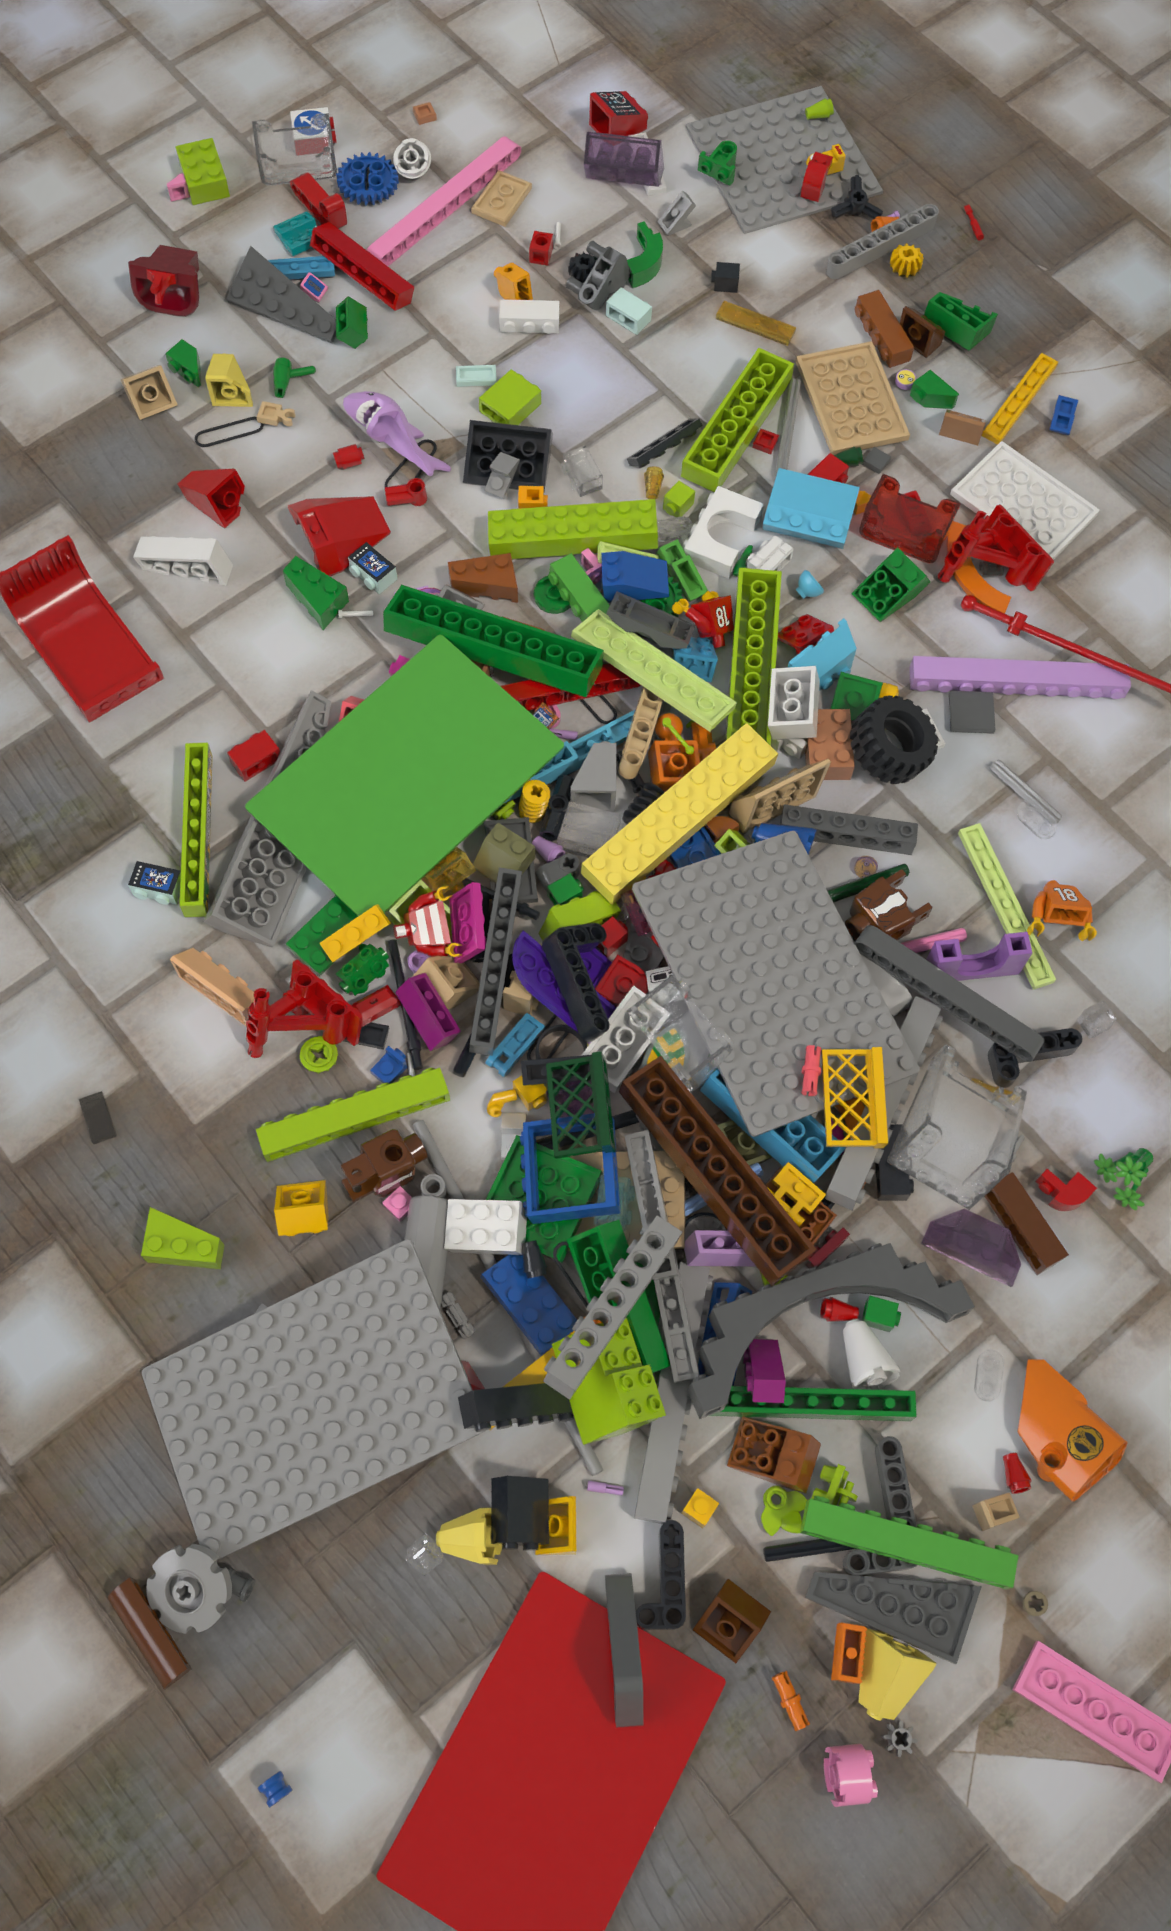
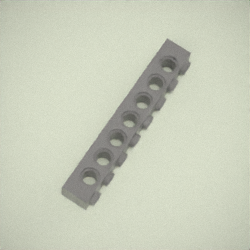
(567, 1378)

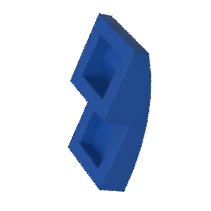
(1063, 415)

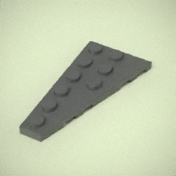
(273, 295)
(912, 1611)

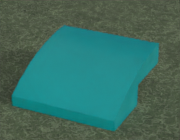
(296, 233)

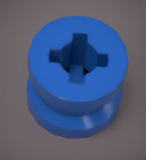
(275, 1789)

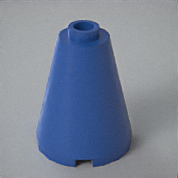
(770, 830)

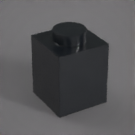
(726, 277)

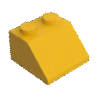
(301, 1208)

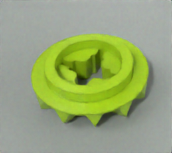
(317, 1044)

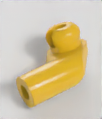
(498, 1100)

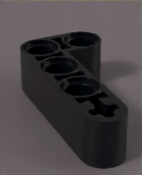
(1010, 1062)
(668, 1574)

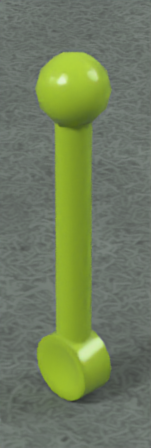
(667, 723)

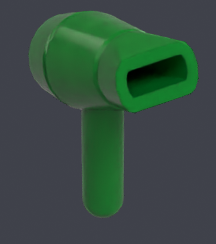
(283, 372)

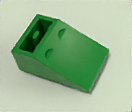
(891, 585)

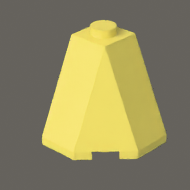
(227, 382)
(890, 1674)

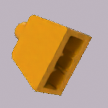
(513, 282)

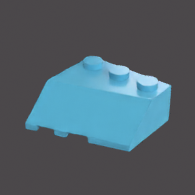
(830, 656)

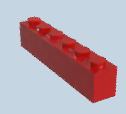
(362, 266)

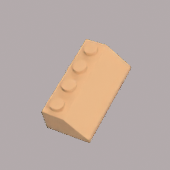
(214, 982)

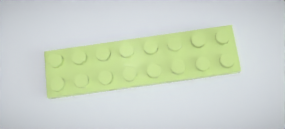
(655, 671)

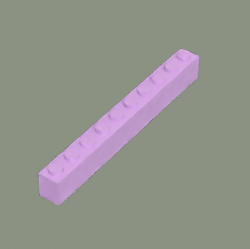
(1017, 677)

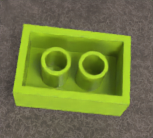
(202, 171)

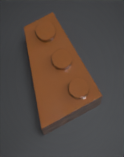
(485, 576)

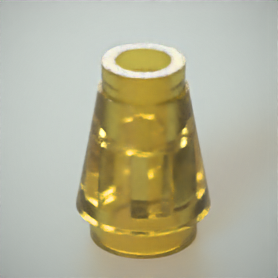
(653, 481)

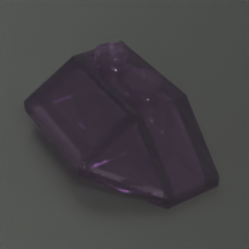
(976, 1244)

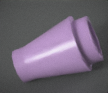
(547, 849)

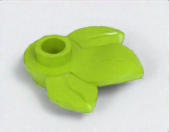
(784, 1514)

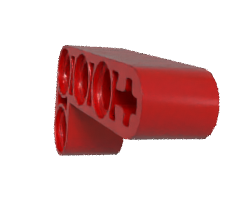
(318, 202)

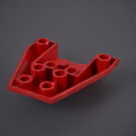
(339, 528)

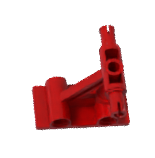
(1002, 542)
(305, 996)

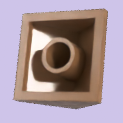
(962, 427)

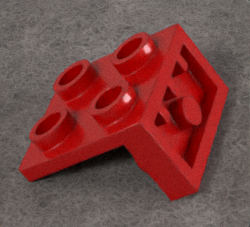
(804, 632)

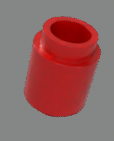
(348, 456)

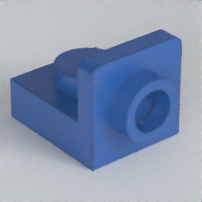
(390, 1066)

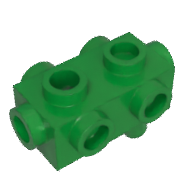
(363, 969)

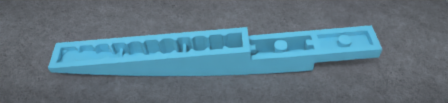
(575, 753)

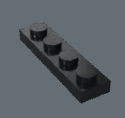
(670, 439)

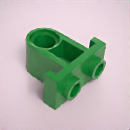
(720, 163)

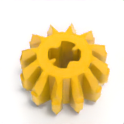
(906, 260)

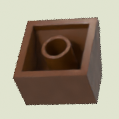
(921, 331)
(732, 1621)

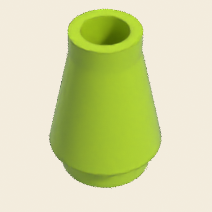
(821, 109)

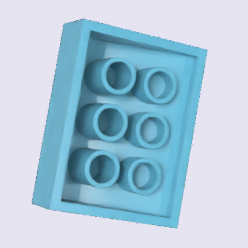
(810, 508)

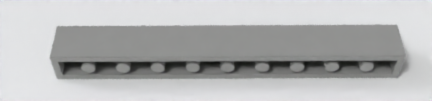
(857, 1161)
(666, 1432)

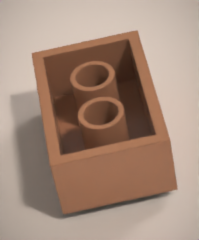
(832, 743)

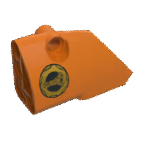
(1065, 1432)

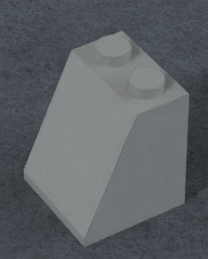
(597, 778)

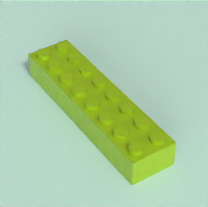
(737, 420)
(572, 528)

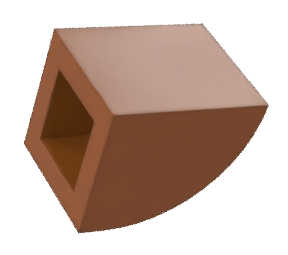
(719, 826)

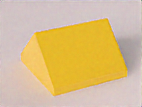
(561, 1527)

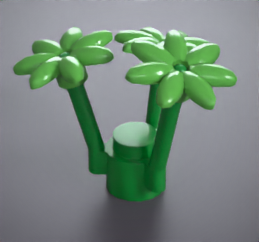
(1134, 1170)

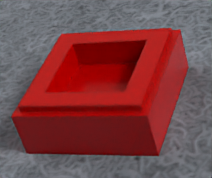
(765, 441)

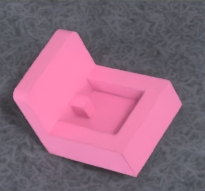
(591, 564)

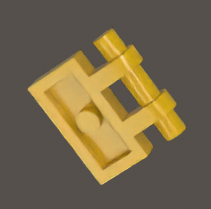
(797, 1188)

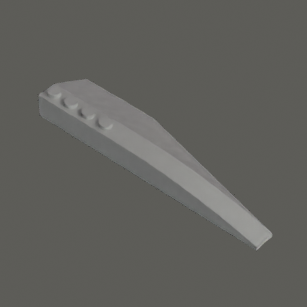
(262, 870)

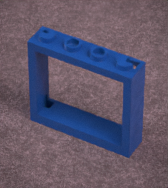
(530, 1182)

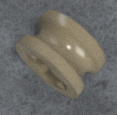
(1032, 1611)

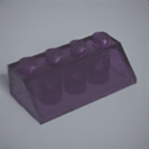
(623, 159)

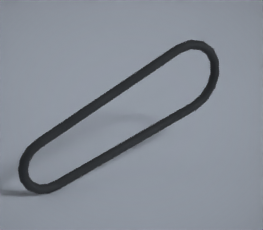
(403, 462)

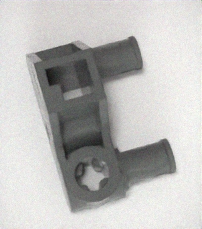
(611, 276)

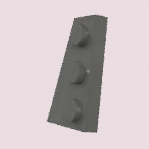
(643, 951)

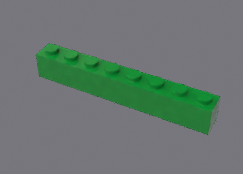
(825, 1404)

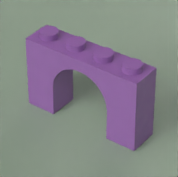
(1003, 960)

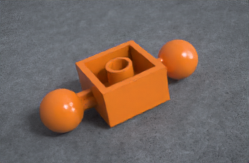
(668, 758)

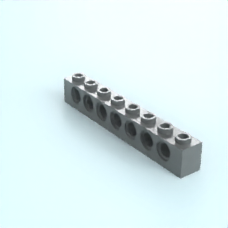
(495, 962)

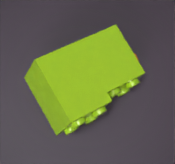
(616, 1391)

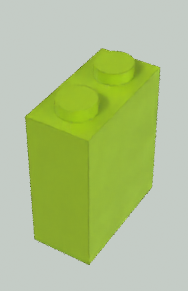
(510, 399)

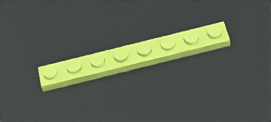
(1004, 900)

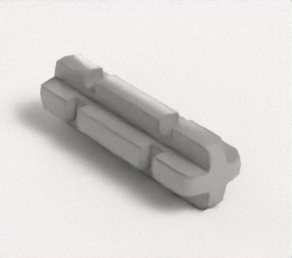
(457, 1315)

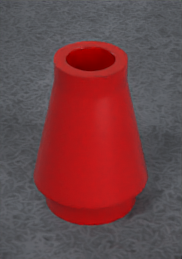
(837, 1310)
(1016, 1475)

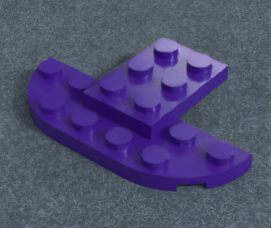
(539, 980)

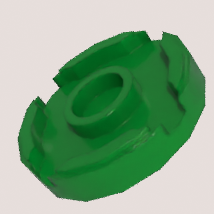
(547, 599)

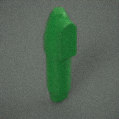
(741, 563)

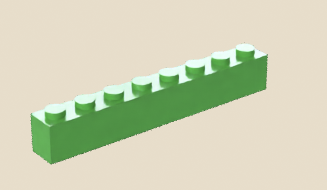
(909, 1543)

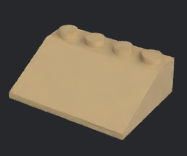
(768, 801)

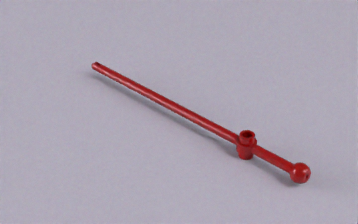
(1018, 624)

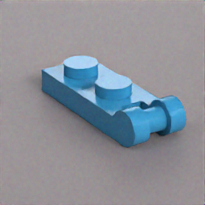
(515, 1044)

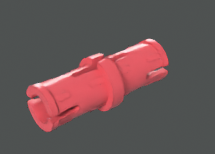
(811, 1070)

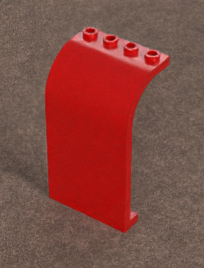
(76, 630)

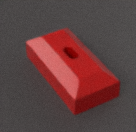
(384, 1000)

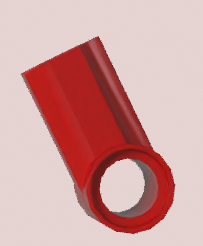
(412, 492)

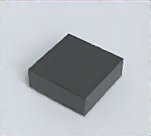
(876, 460)

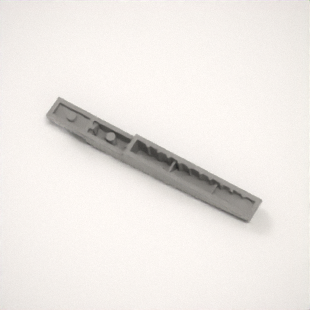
(667, 1279)

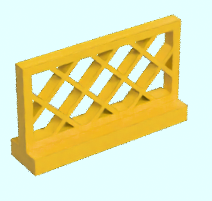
(875, 1093)

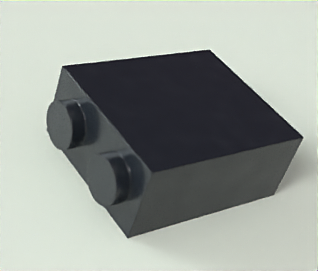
(519, 1512)

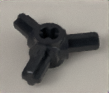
(856, 202)

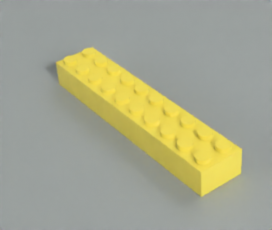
(679, 813)

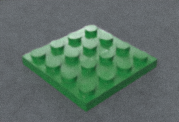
(560, 1185)

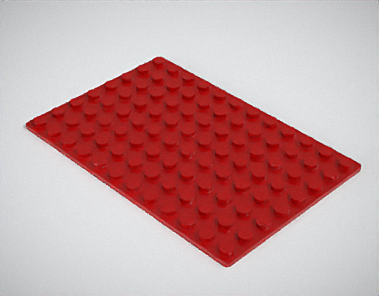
(537, 1789)

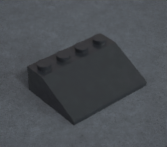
(525, 443)

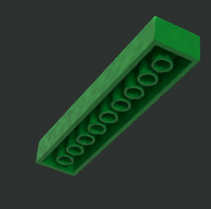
(495, 640)

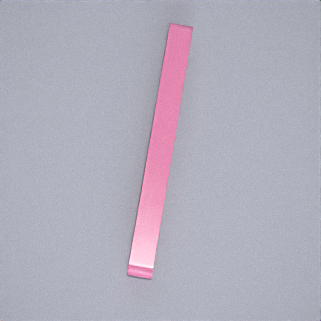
(445, 201)

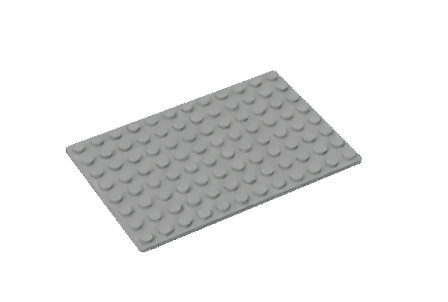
(773, 974)
(310, 1400)

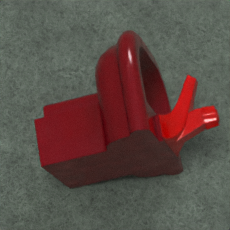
(166, 281)

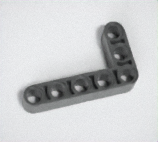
(888, 1489)
(624, 1650)

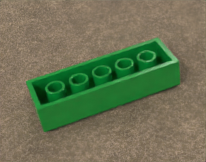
(595, 1258)

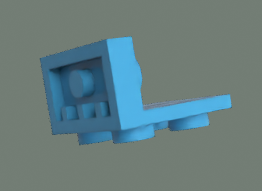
(698, 657)

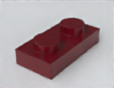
(834, 1241)

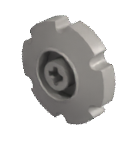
(189, 1588)

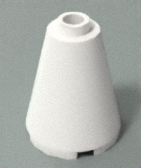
(867, 1357)

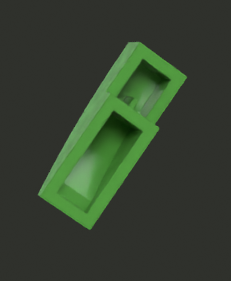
(682, 570)

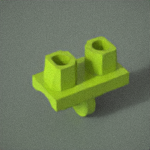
(837, 1479)

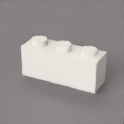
(529, 316)

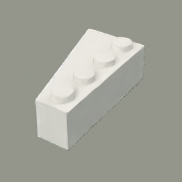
(184, 557)

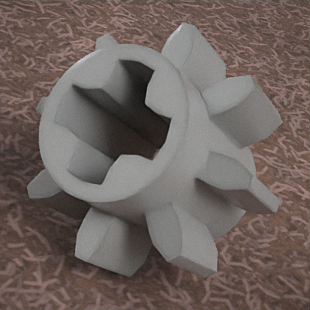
(891, 1738)

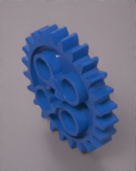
(353, 178)

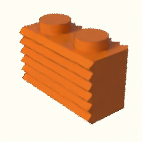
(848, 1653)

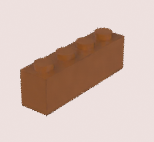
(884, 329)

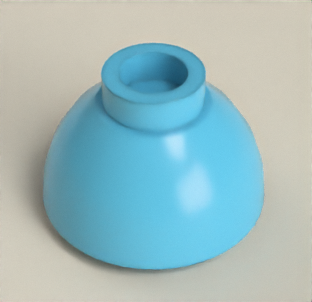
(808, 585)

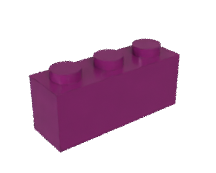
(427, 1011)
(764, 1371)

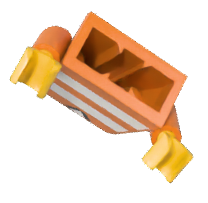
(1062, 906)

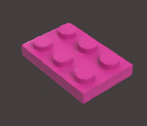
(467, 922)

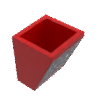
(616, 113)

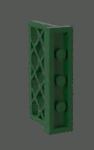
(599, 1097)

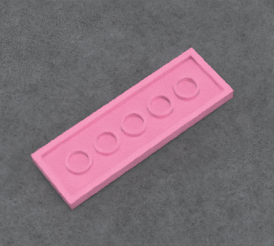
(1096, 1711)

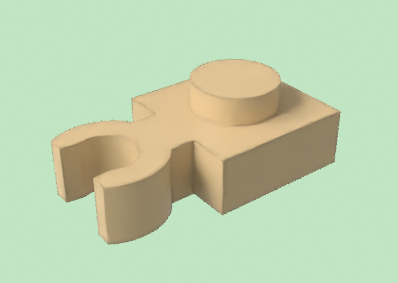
(273, 414)

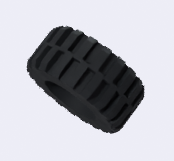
(911, 729)

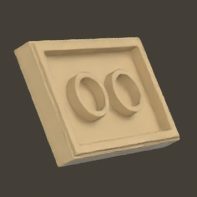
(501, 198)

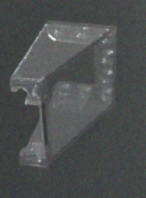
(958, 1133)

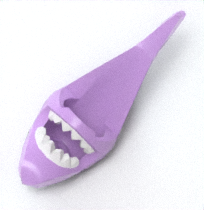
(388, 424)

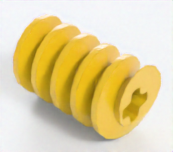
(534, 800)

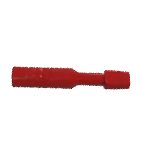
(974, 223)

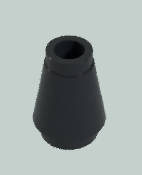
(533, 1260)

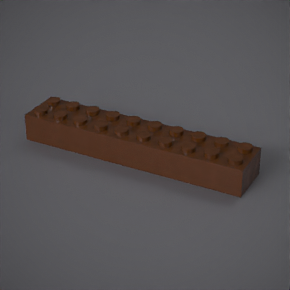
(716, 1170)

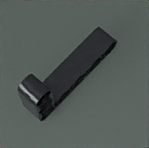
(564, 957)

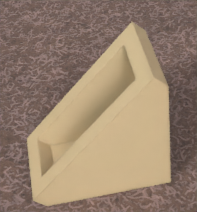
(995, 1511)

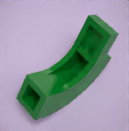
(647, 265)

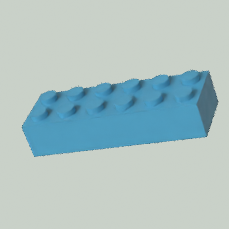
(798, 1142)

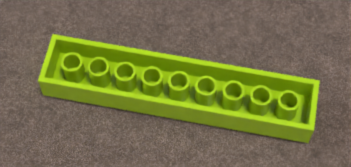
(754, 649)

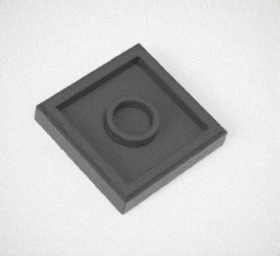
(971, 712)

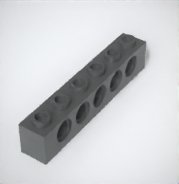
(854, 829)

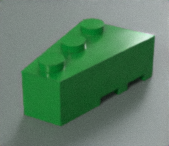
(961, 323)
(315, 590)

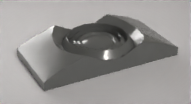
(650, 622)

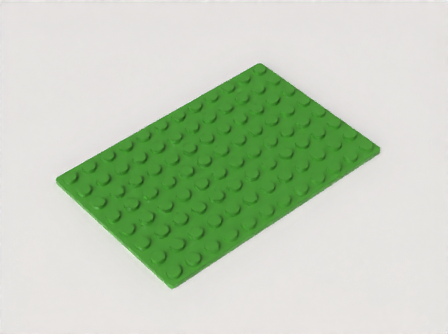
(404, 777)

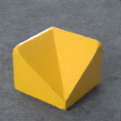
(861, 502)

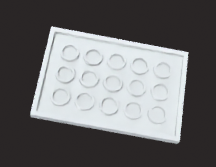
(1030, 495)

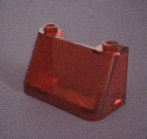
(906, 522)

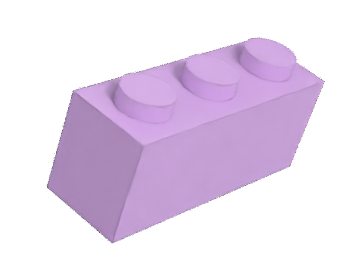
(714, 1249)

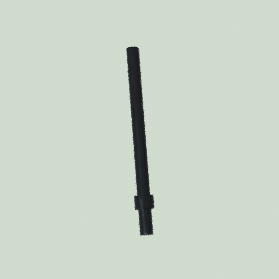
(413, 1044)

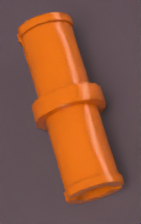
(790, 1700)

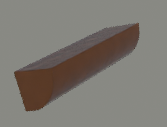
(1026, 1224)
(148, 1633)

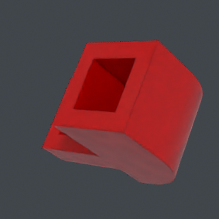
(815, 176)
(1065, 1196)

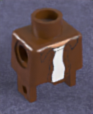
(885, 909)
(383, 1164)

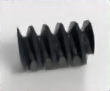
(644, 799)

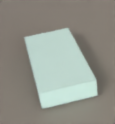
(475, 375)

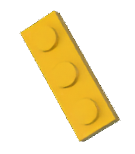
(355, 933)

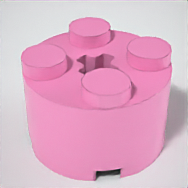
(850, 1775)

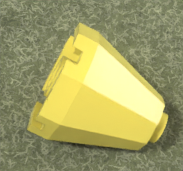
(469, 1537)

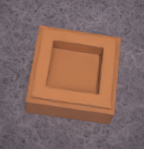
(424, 113)

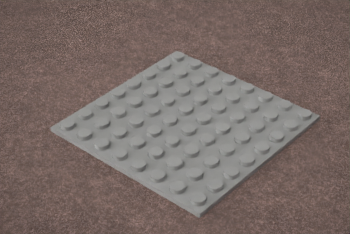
(772, 158)

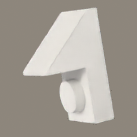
(511, 1126)

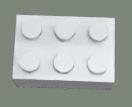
(794, 702)
(485, 1227)

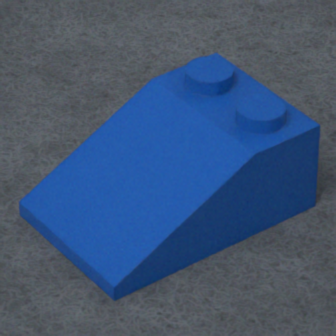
(634, 576)

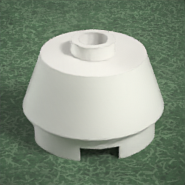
(412, 158)

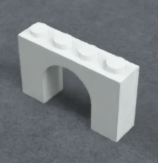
(722, 507)

